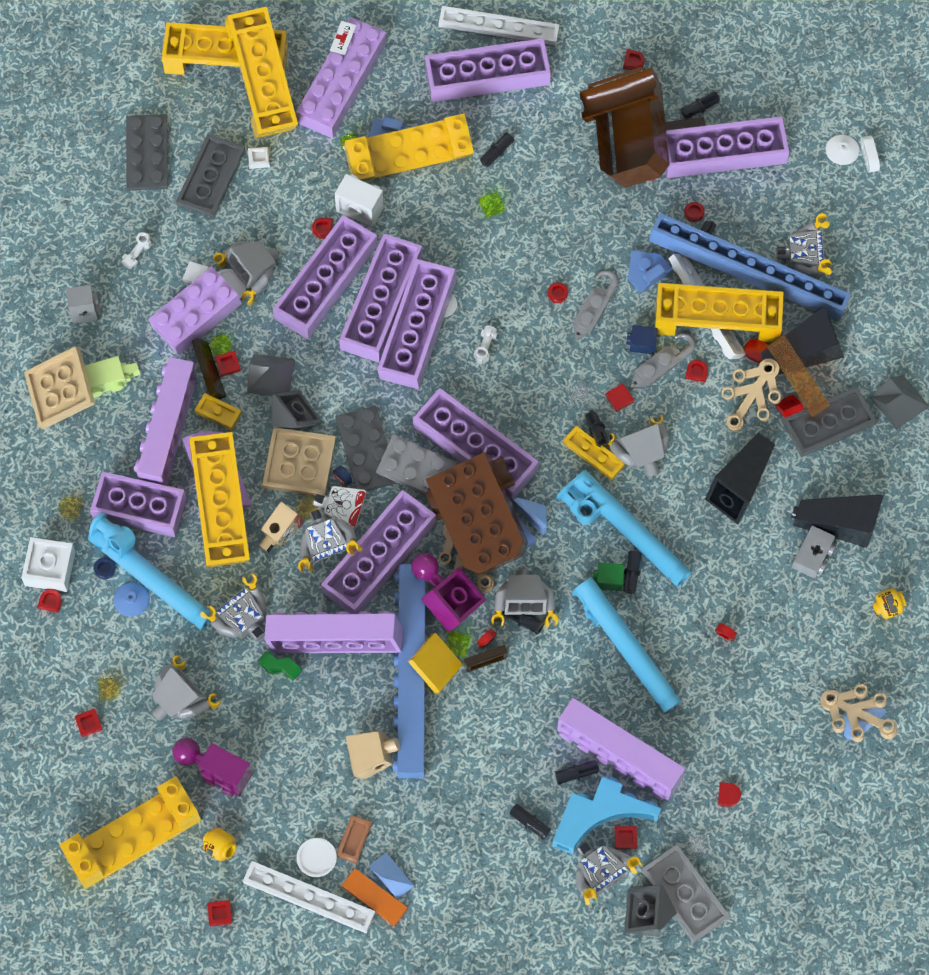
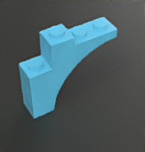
(608, 804)

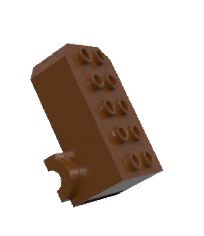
(636, 123)
(478, 512)

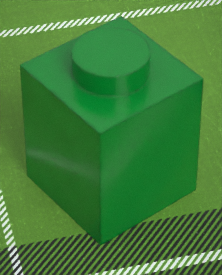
(609, 576)

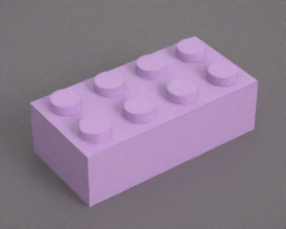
(195, 310)
(139, 504)

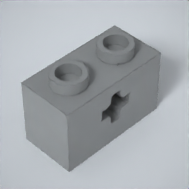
(83, 304)
(806, 561)

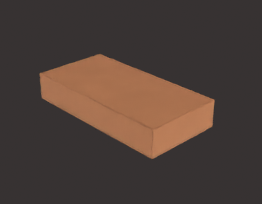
(354, 839)

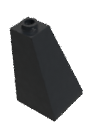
(812, 341)
(738, 480)
(846, 518)

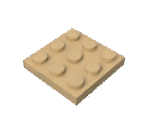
(59, 387)
(299, 462)

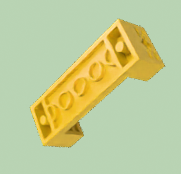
(206, 46)
(262, 72)
(409, 148)
(719, 309)
(219, 499)
(131, 834)

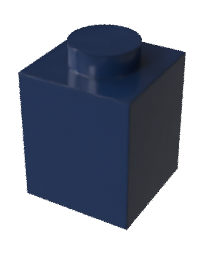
(642, 339)

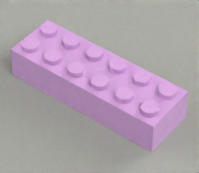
(487, 70)
(341, 80)
(726, 147)
(325, 277)
(379, 298)
(417, 324)
(167, 421)
(467, 435)
(384, 548)
(334, 632)
(620, 749)

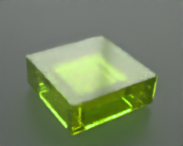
(491, 204)
(458, 643)

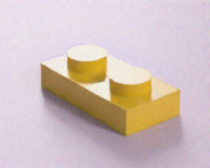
(218, 411)

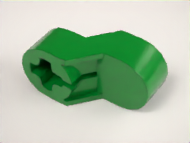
(282, 665)

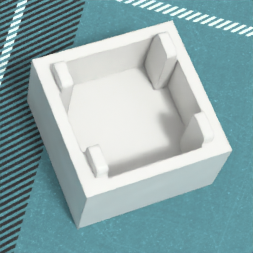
(359, 200)
(48, 564)

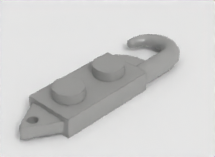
(594, 306)
(662, 363)

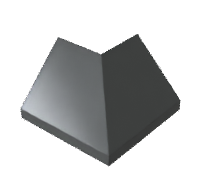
(269, 374)
(899, 401)
(292, 411)
(648, 910)

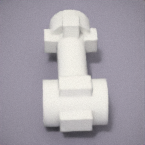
(143, 243)
(481, 353)

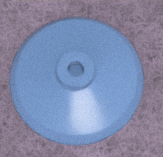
(131, 599)

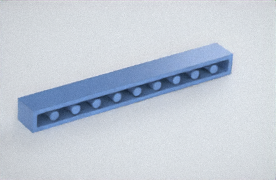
(748, 266)
(410, 684)

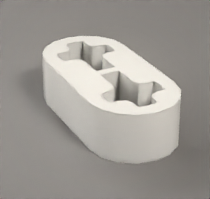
(870, 154)

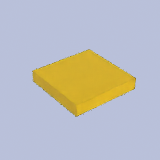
(435, 663)

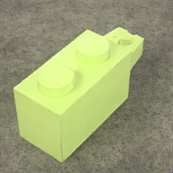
(110, 375)

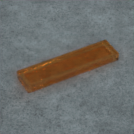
(798, 376)

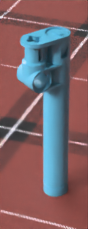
(588, 494)
(119, 545)
(602, 613)

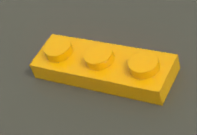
(596, 456)

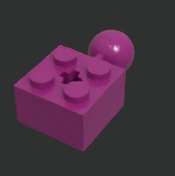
(451, 597)
(215, 766)

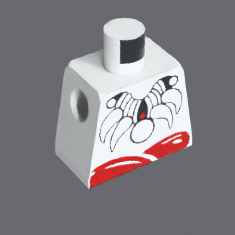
(343, 503)

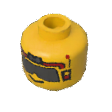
(889, 603)
(219, 844)

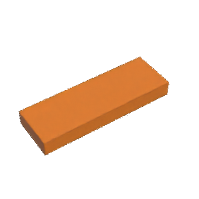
(374, 897)

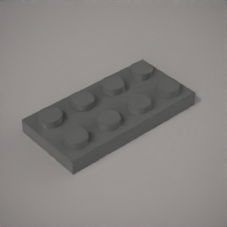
(146, 152)
(210, 175)
(843, 418)
(364, 447)

